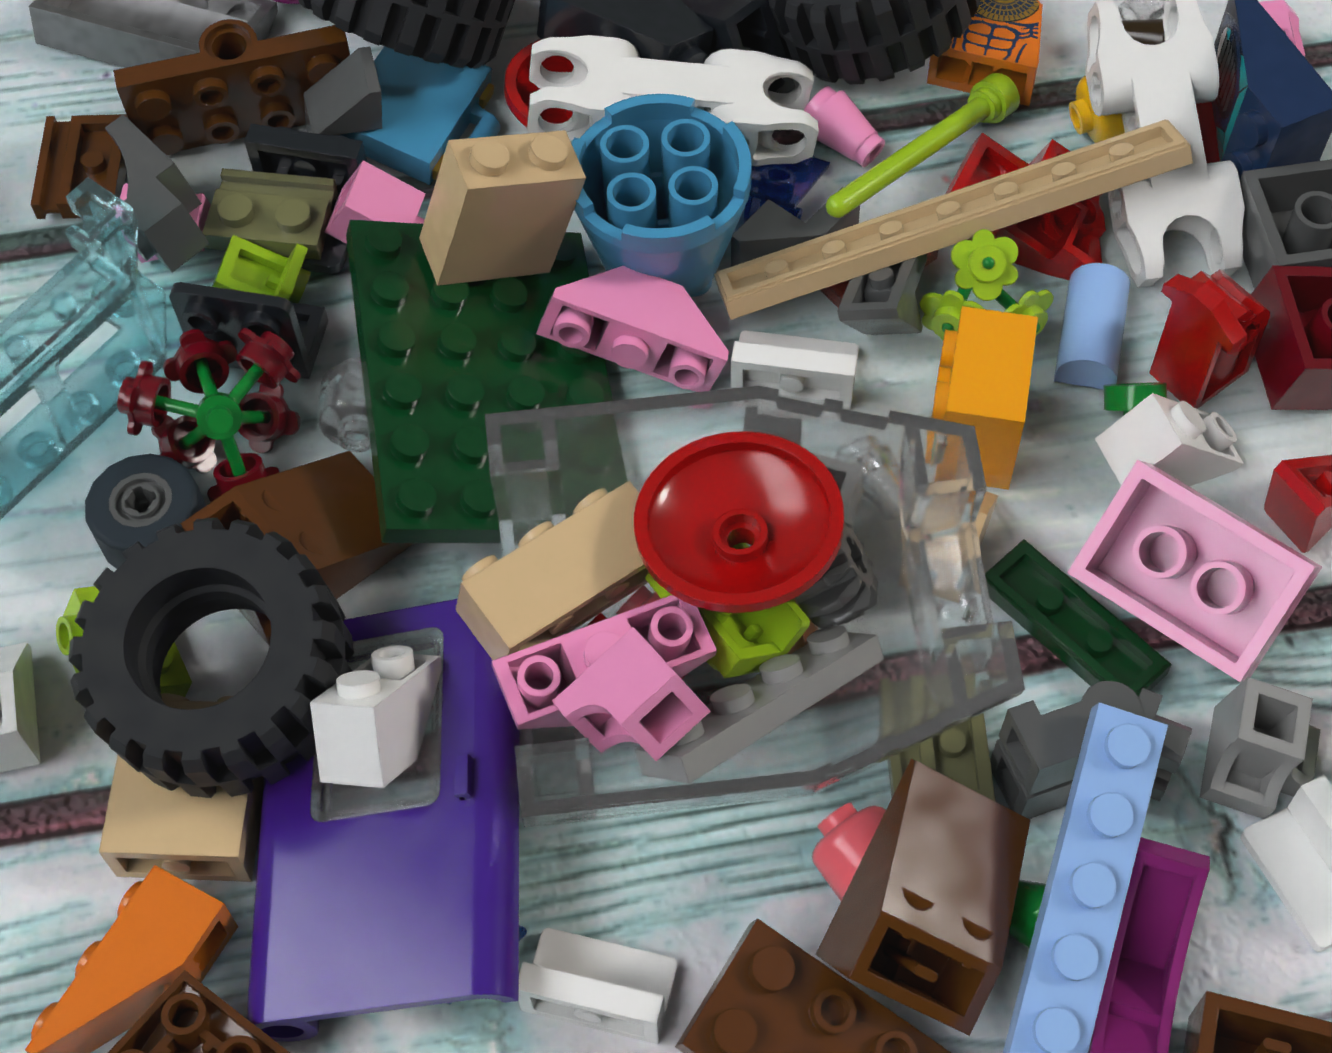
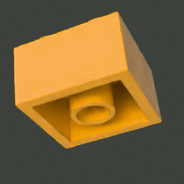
(987, 384)

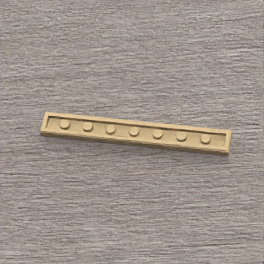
(952, 218)

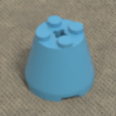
(663, 188)

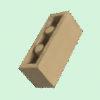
(555, 575)

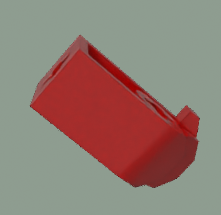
(1207, 336)

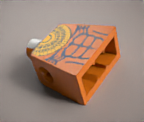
(998, 40)

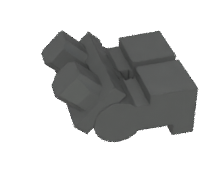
(1040, 752)

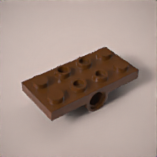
(228, 85)
(789, 1002)

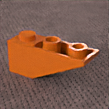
(157, 936)

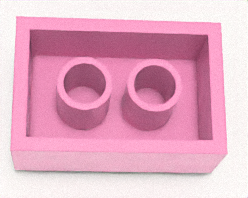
(1194, 570)

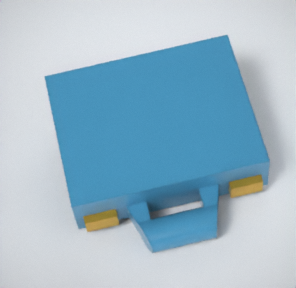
(423, 110)

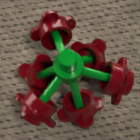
(204, 368)

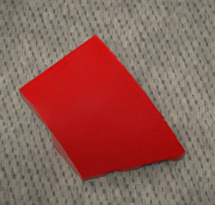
(1049, 242)

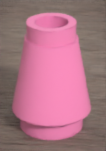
(844, 126)

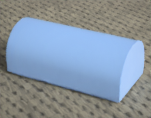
(1093, 326)

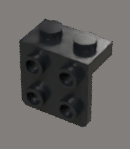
(311, 155)
(224, 312)

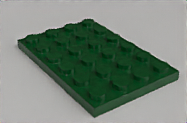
(440, 364)

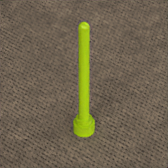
(988, 102)

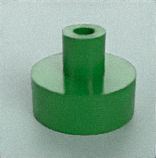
(1128, 395)

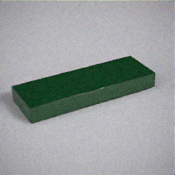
(1072, 622)

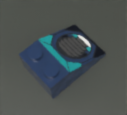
(1269, 97)

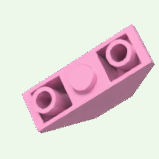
(638, 325)
(543, 671)

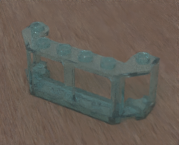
(37, 336)

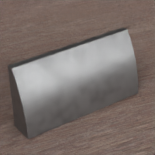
(139, 30)

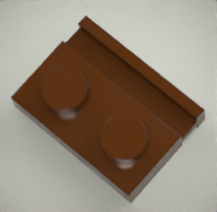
(69, 156)

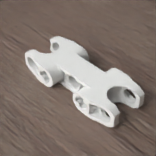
(727, 85)
(1156, 85)

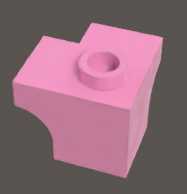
(631, 699)

